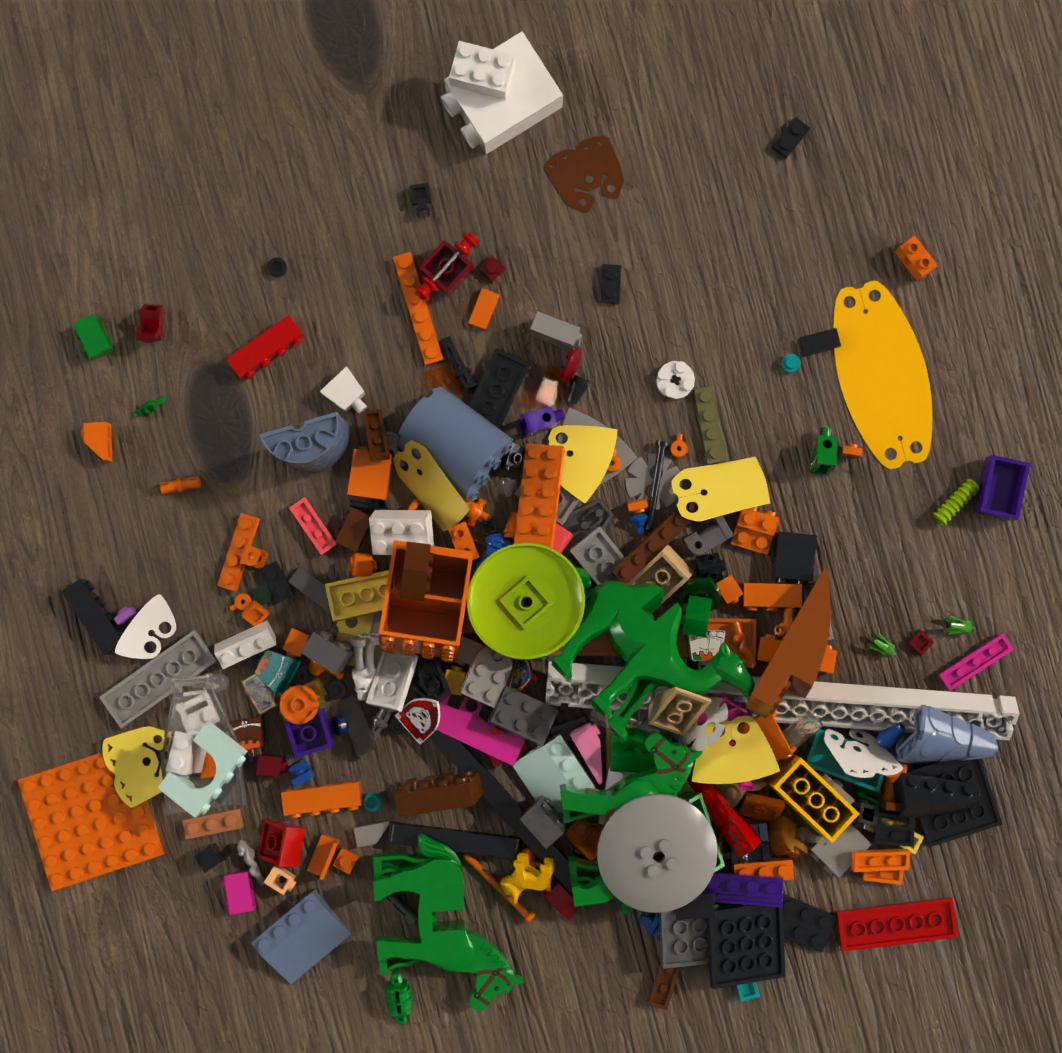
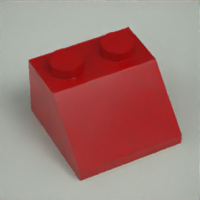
(281, 843)

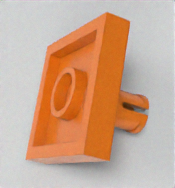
(760, 806)

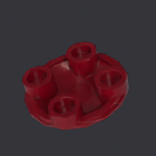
(572, 365)

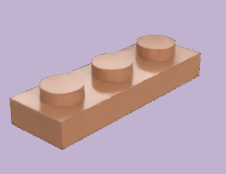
(213, 823)

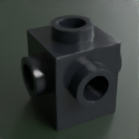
(512, 458)
(710, 566)
(867, 816)

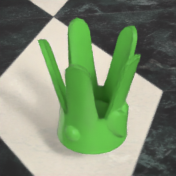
(958, 626)
(882, 646)

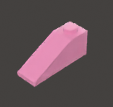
(588, 743)

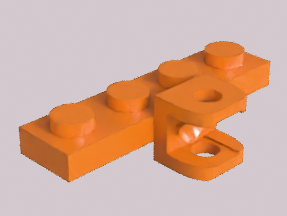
(241, 553)

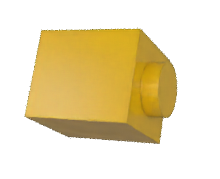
(455, 679)

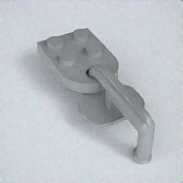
(487, 676)

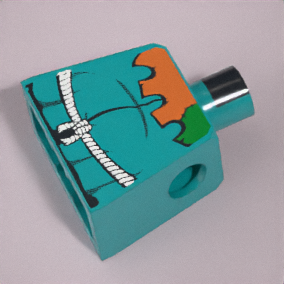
(275, 669)

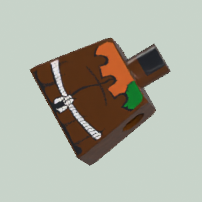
(250, 734)

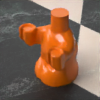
(476, 511)

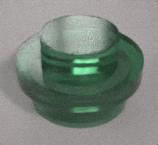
(261, 595)

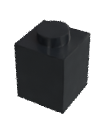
(209, 857)

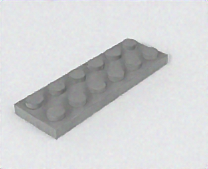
(154, 680)

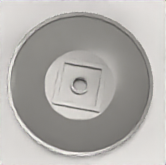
(650, 826)

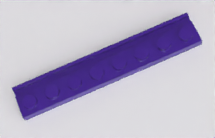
(746, 889)

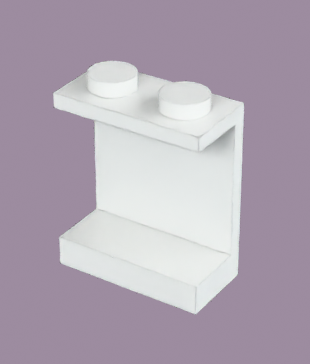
(185, 755)

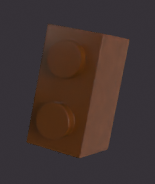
(353, 530)

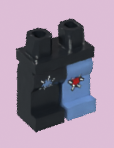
(761, 852)

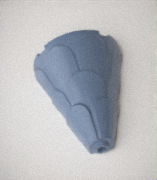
(943, 739)

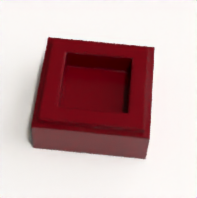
(920, 642)

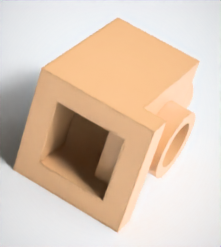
(274, 882)

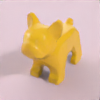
(527, 877)

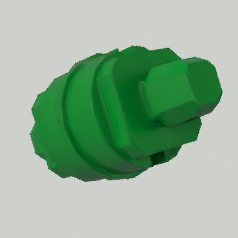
(398, 997)

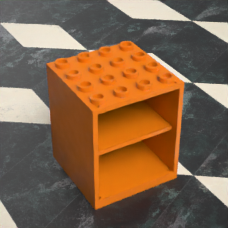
(429, 625)

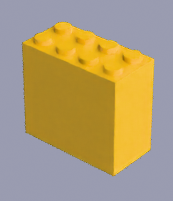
(812, 798)

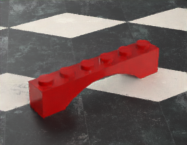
(736, 830)

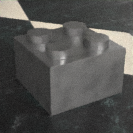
(544, 821)

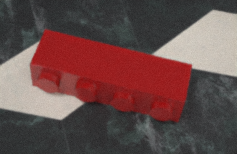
(266, 347)

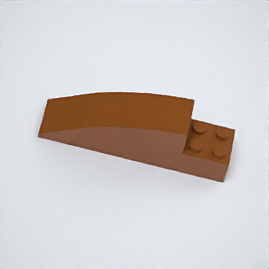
(798, 655)

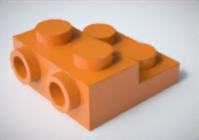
(755, 530)

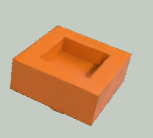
(850, 450)
(638, 505)
(255, 613)
(345, 860)

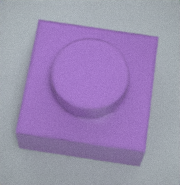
(125, 615)

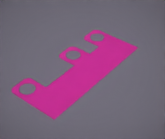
(468, 729)

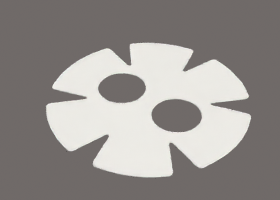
(699, 732)

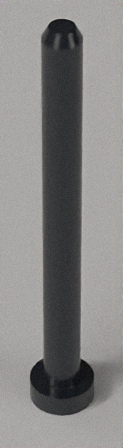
(655, 484)

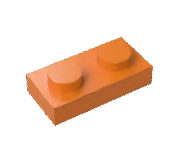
(889, 877)

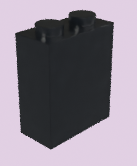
(794, 557)

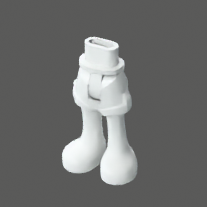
(364, 674)

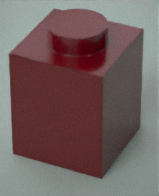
(271, 765)

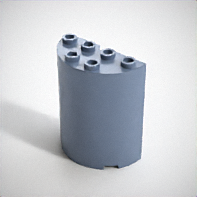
(457, 439)
(312, 447)

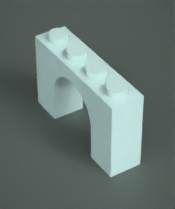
(227, 757)

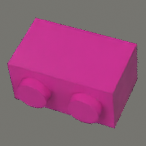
(239, 892)

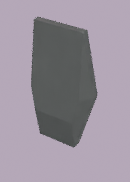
(585, 520)

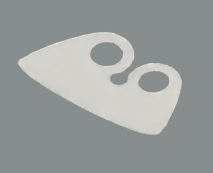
(136, 634)

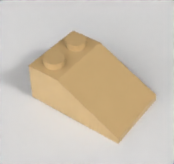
(665, 570)
(676, 710)

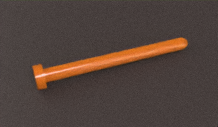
(496, 885)

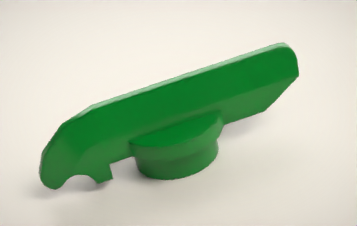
(149, 406)

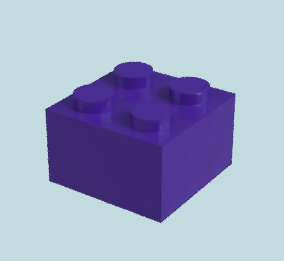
(310, 736)

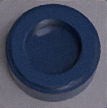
(339, 725)

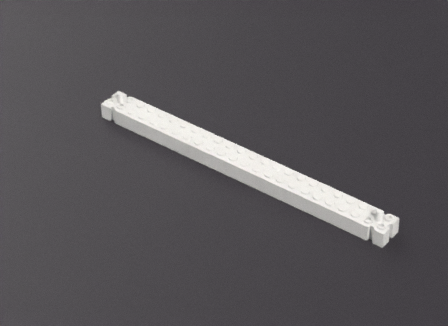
(831, 703)

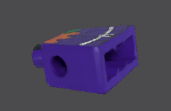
(532, 422)

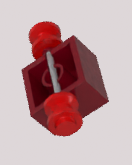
(446, 267)

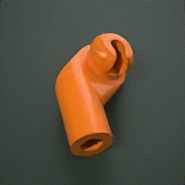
(781, 629)

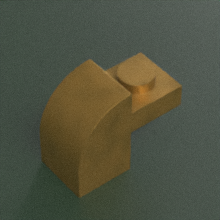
(782, 838)

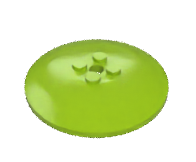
(522, 573)

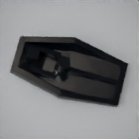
(429, 679)

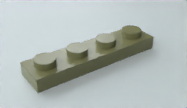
(709, 425)

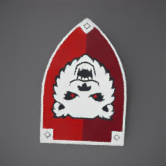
(420, 718)

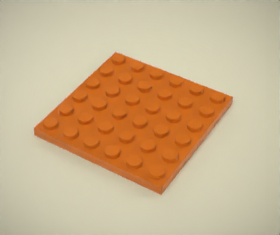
(84, 823)

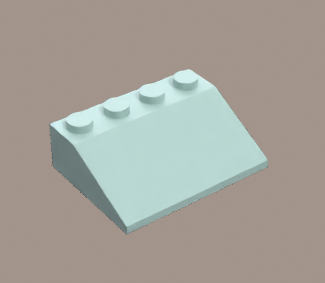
(550, 767)

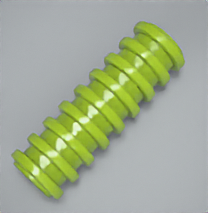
(956, 501)

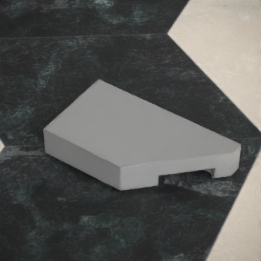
(370, 833)

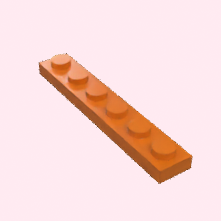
(418, 309)

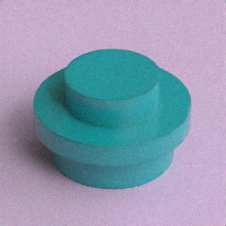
(790, 363)
(372, 802)

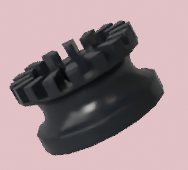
(493, 524)

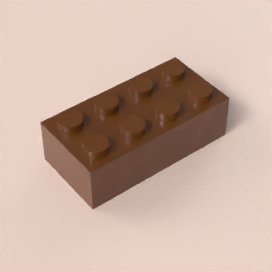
(438, 793)

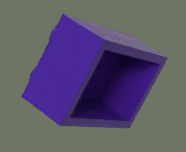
(1002, 488)

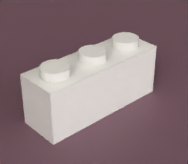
(245, 644)

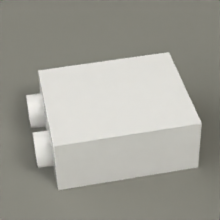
(529, 100)

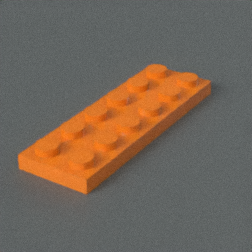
(539, 494)

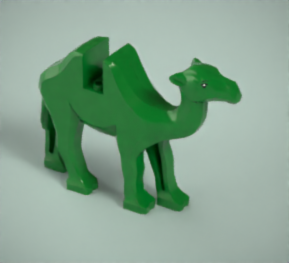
(647, 648)

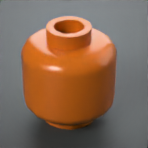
(362, 564)

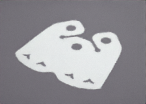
(871, 758)

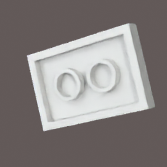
(392, 680)

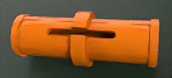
(180, 485)

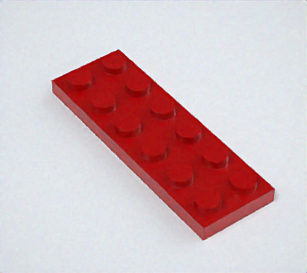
(896, 924)

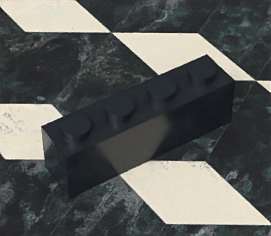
(93, 615)

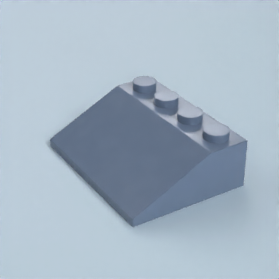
(301, 937)

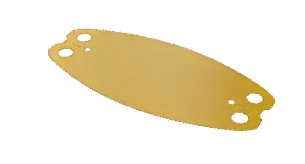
(883, 375)

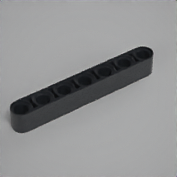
(457, 840)

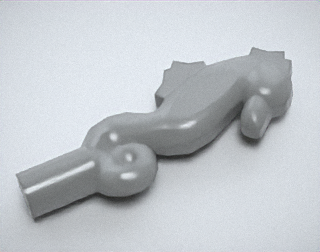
(248, 856)

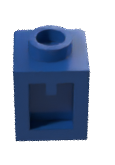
(301, 772)

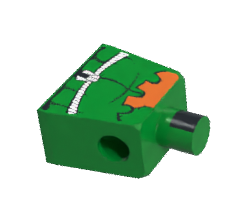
(824, 453)

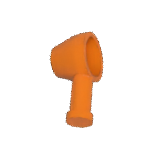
(317, 669)

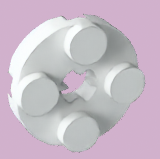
(670, 389)

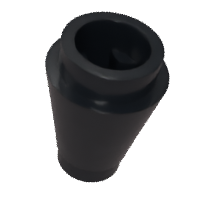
(577, 388)

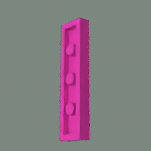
(975, 661)

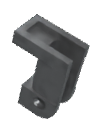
(709, 538)

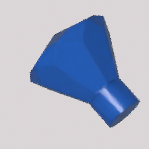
(638, 521)

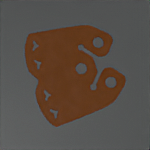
(583, 162)

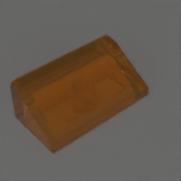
(443, 377)
(549, 386)

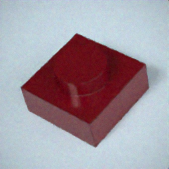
(492, 268)

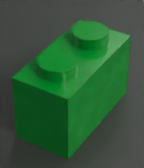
(93, 337)
(696, 616)

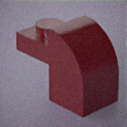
(150, 323)
(561, 898)

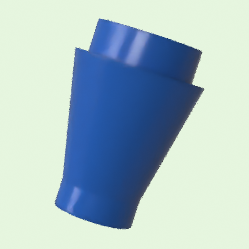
(890, 735)

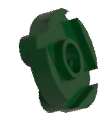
(701, 585)

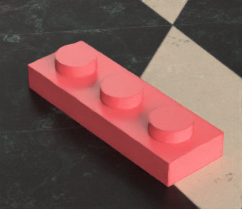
(313, 526)

